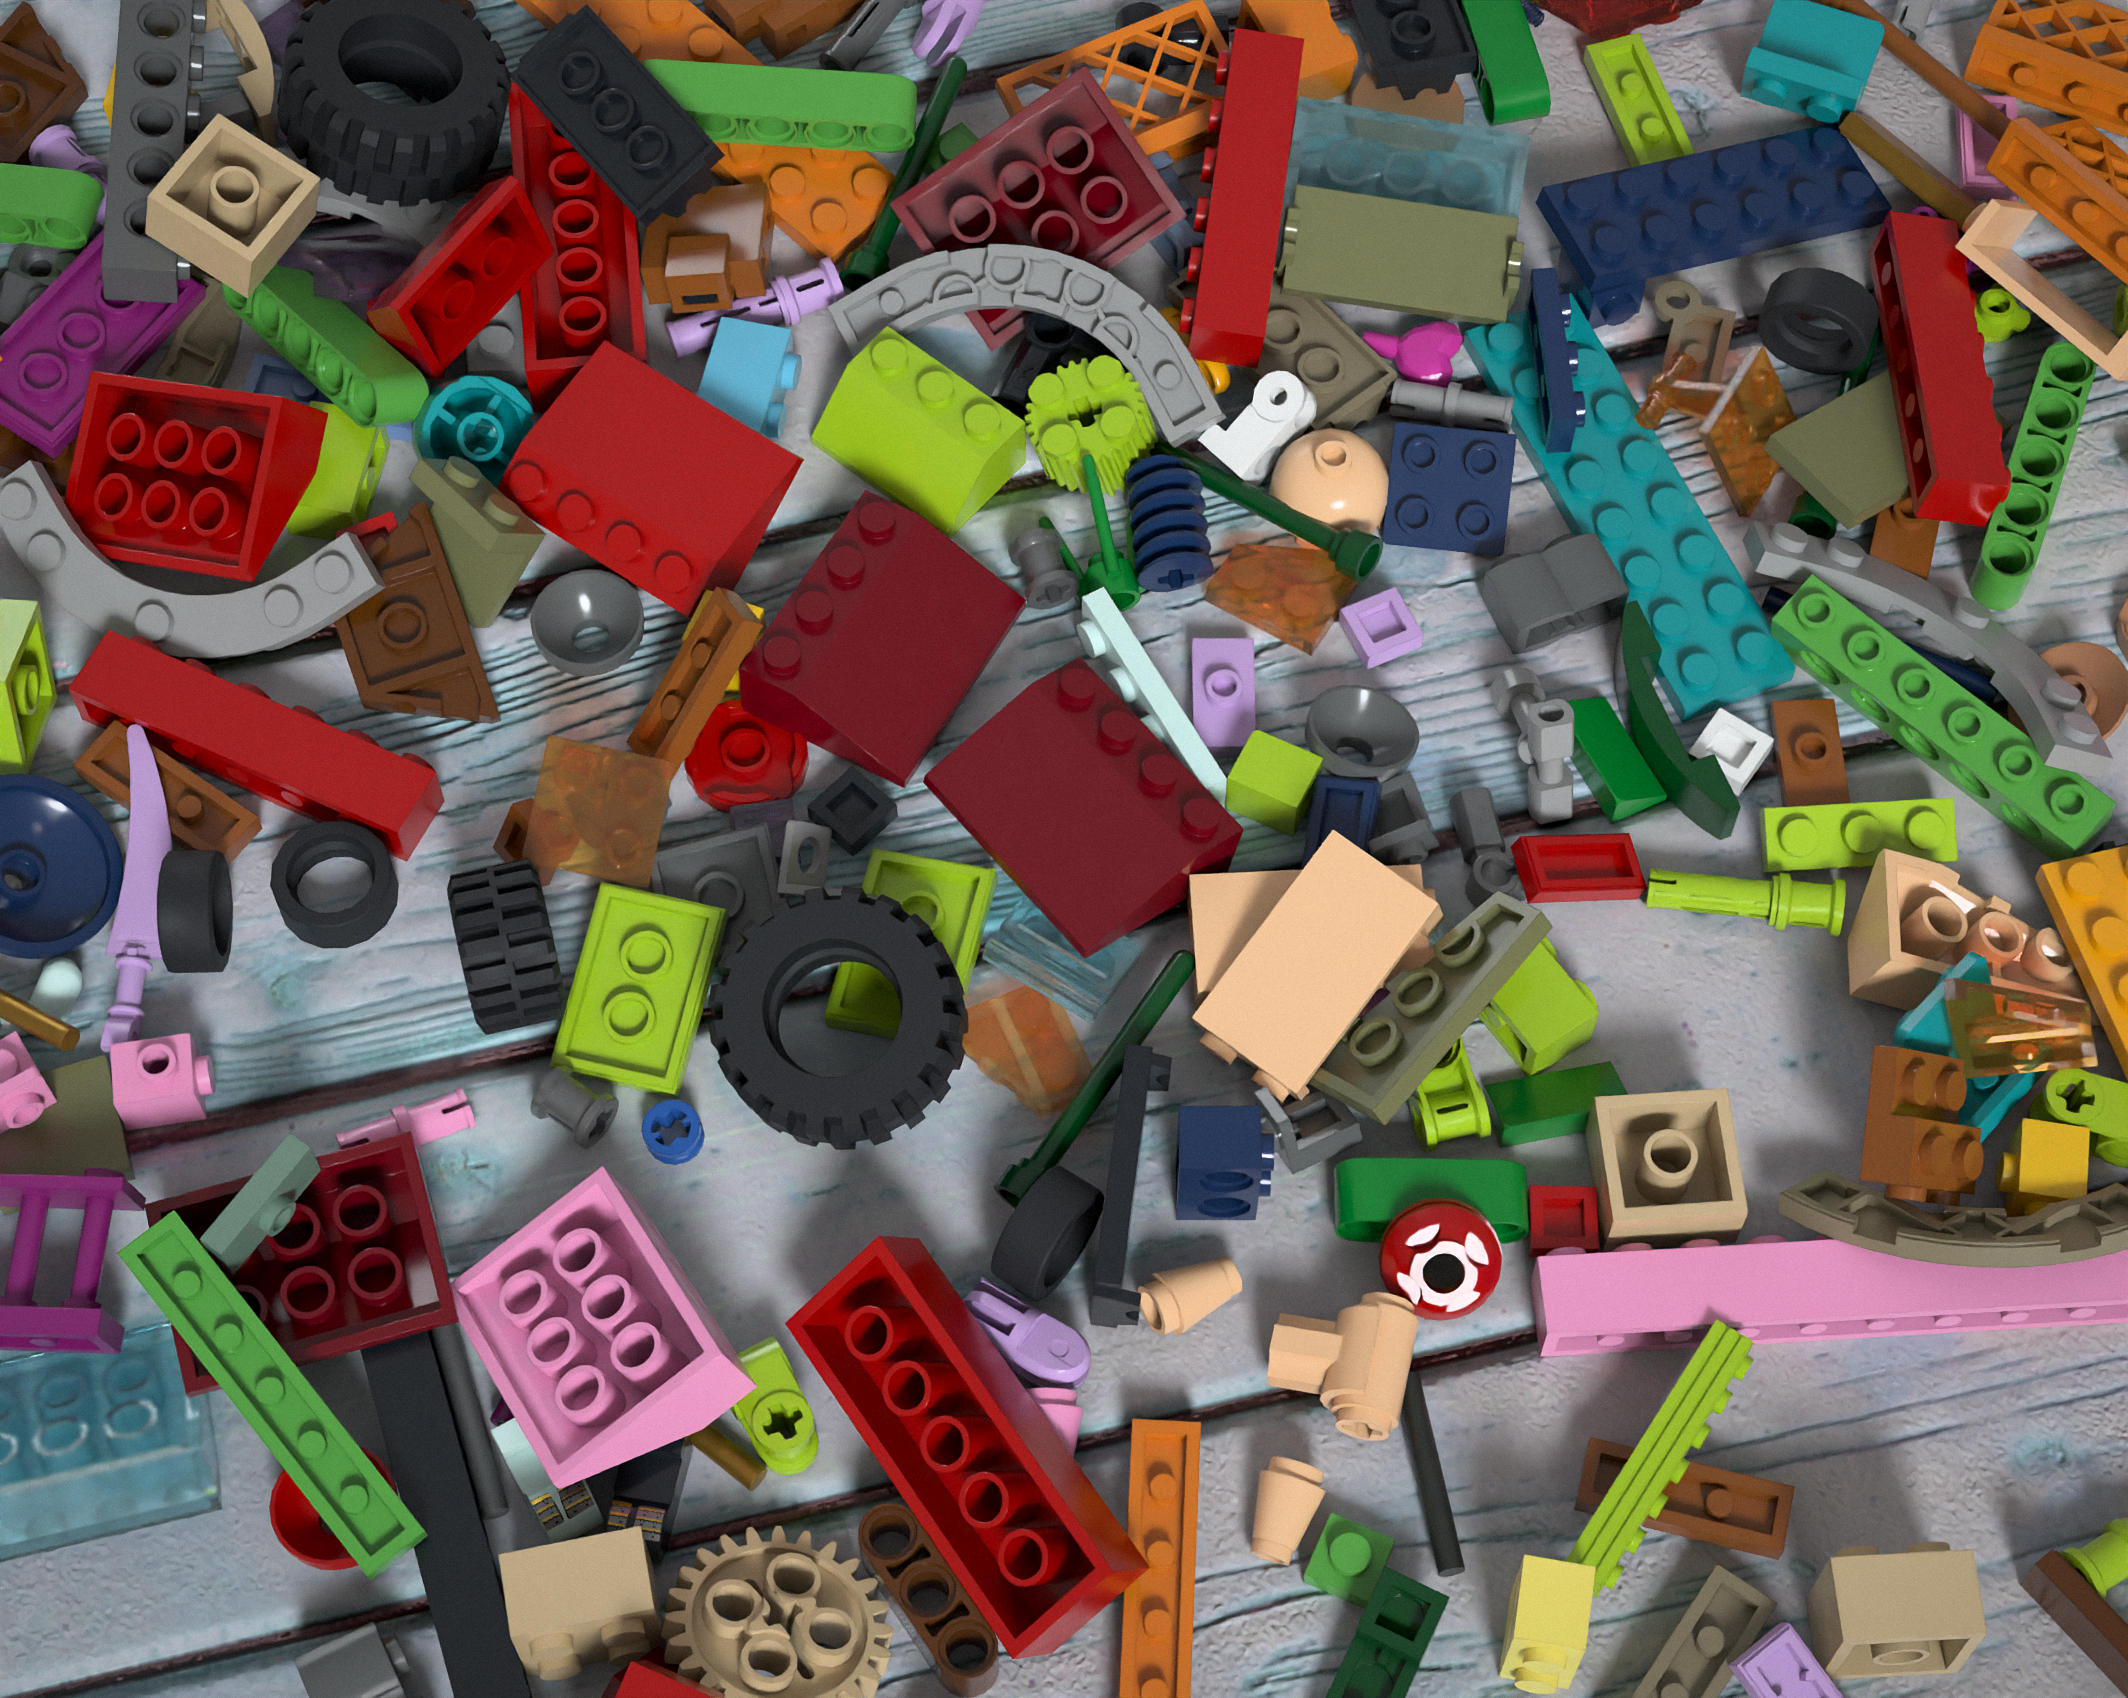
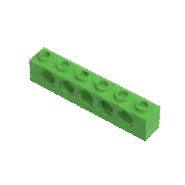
(1940, 722)

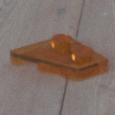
(1282, 592)
(2017, 1030)
(1028, 1048)

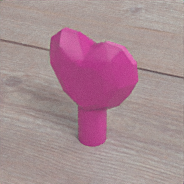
(1421, 352)

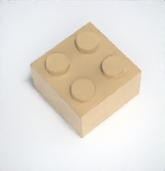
(232, 205)
(1666, 1168)
(582, 1603)
(1896, 1612)

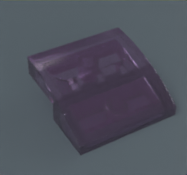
(350, 266)

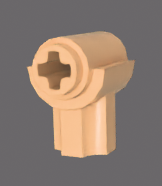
(1352, 1363)

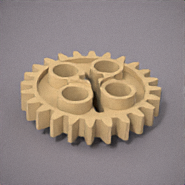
(775, 1627)

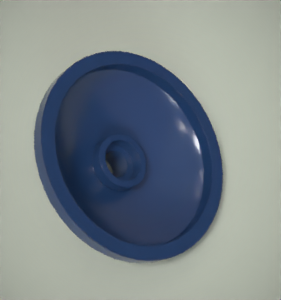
(65, 867)

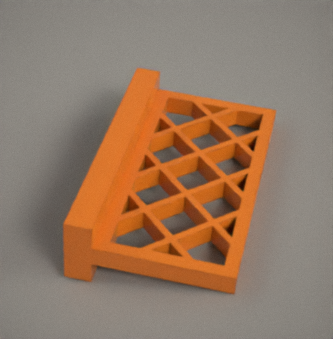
(2044, 74)
(1179, 134)
(2070, 183)

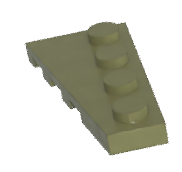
(1429, 1008)

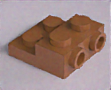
(1915, 1130)

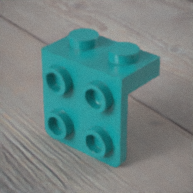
(1812, 60)
(1930, 1031)

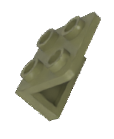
(480, 534)

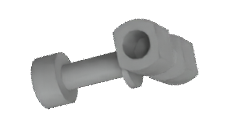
(1544, 741)

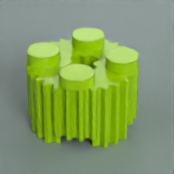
(1091, 412)

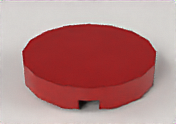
(748, 770)

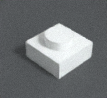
(1736, 746)

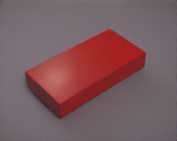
(1578, 867)

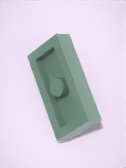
(262, 1204)

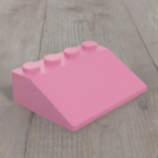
(597, 1334)

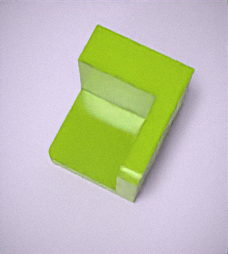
(1273, 782)

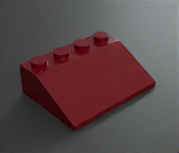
(1046, 179)
(879, 641)
(1084, 808)
(348, 1267)

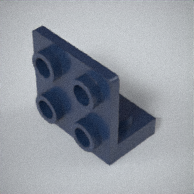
(1449, 488)

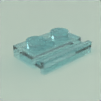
(1045, 961)

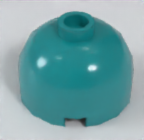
(474, 421)

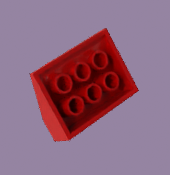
(189, 473)
(650, 479)

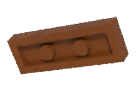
(696, 679)
(197, 811)
(1703, 1506)

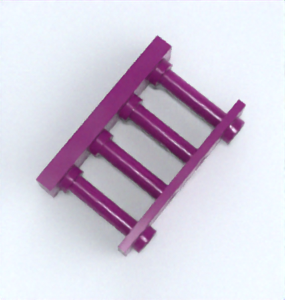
(81, 1321)

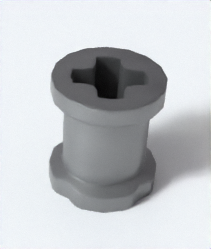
(1043, 568)
(574, 1106)

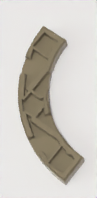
(204, 341)
(1963, 1235)

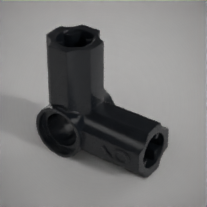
(1038, 357)

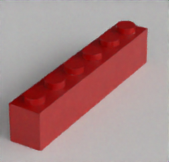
(1244, 199)
(1938, 370)
(258, 742)

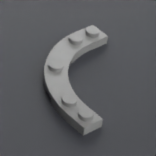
(1047, 285)
(499, 345)
(179, 624)
(2042, 699)

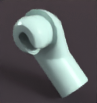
(54, 992)

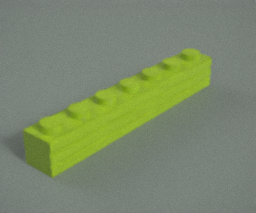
(1661, 1454)

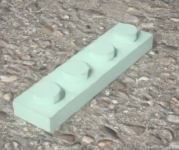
(1140, 685)

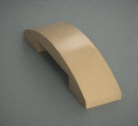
(253, 53)

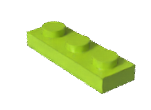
(1636, 100)
(1856, 833)

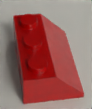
(463, 277)

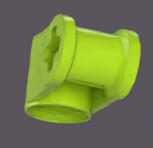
(1449, 1102)
(2092, 1103)
(776, 1406)

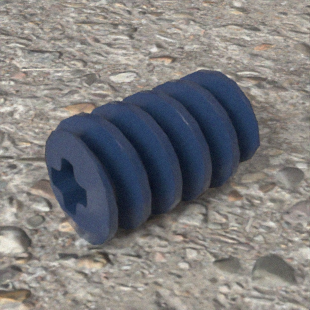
(1168, 524)

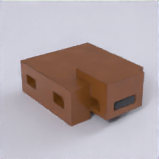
(780, 23)
(710, 250)

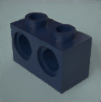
(1221, 1162)

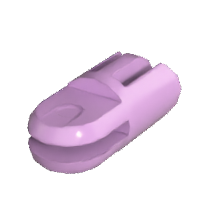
(944, 28)
(1030, 1339)

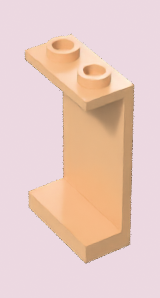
(1987, 242)
(1232, 906)
(1313, 966)

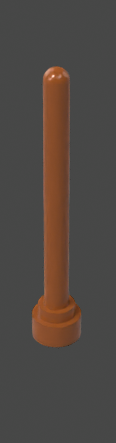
(1929, 69)

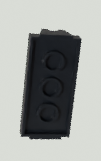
(1413, 43)
(618, 117)
(1140, 1074)

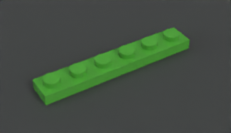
(272, 1395)

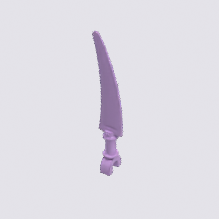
(135, 925)

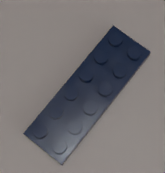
(1712, 206)

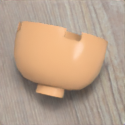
(1333, 480)

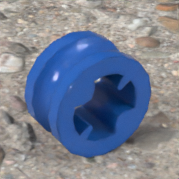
(664, 1116)

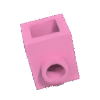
(160, 1081)

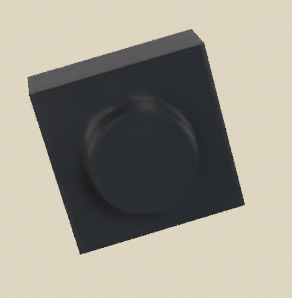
(853, 811)

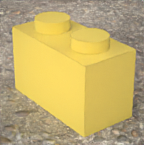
(1546, 1624)

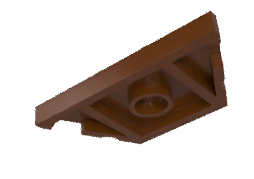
(35, 85)
(412, 638)

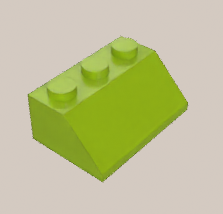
(920, 433)

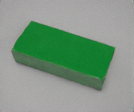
(1611, 761)
(1548, 1102)

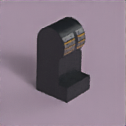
(650, 1494)

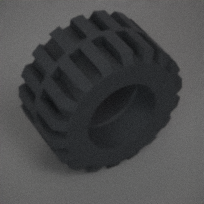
(506, 946)

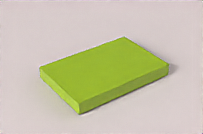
(946, 896)
(639, 990)

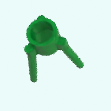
(1108, 567)

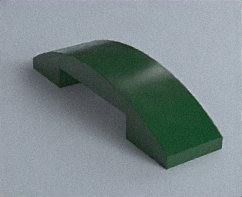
(1692, 786)
(1390, 1639)

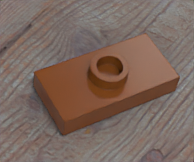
(1904, 538)
(1808, 752)

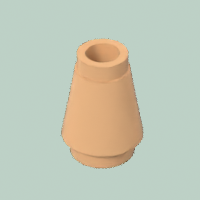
(1187, 1294)
(1284, 1508)

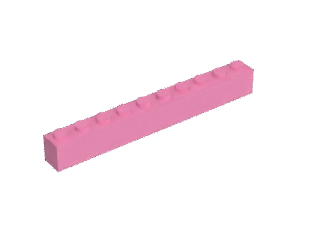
(1800, 1294)

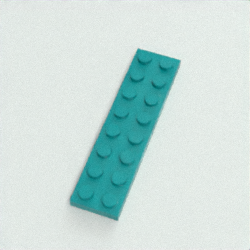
(1640, 508)

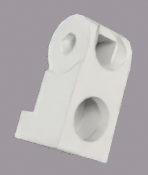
(1261, 433)

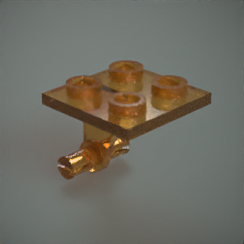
(1736, 419)
(598, 811)

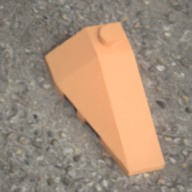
(1923, 922)

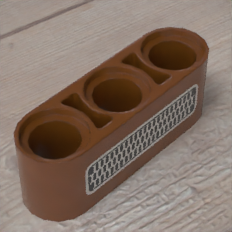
(933, 1632)

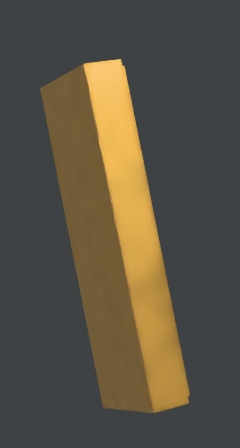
(1908, 167)

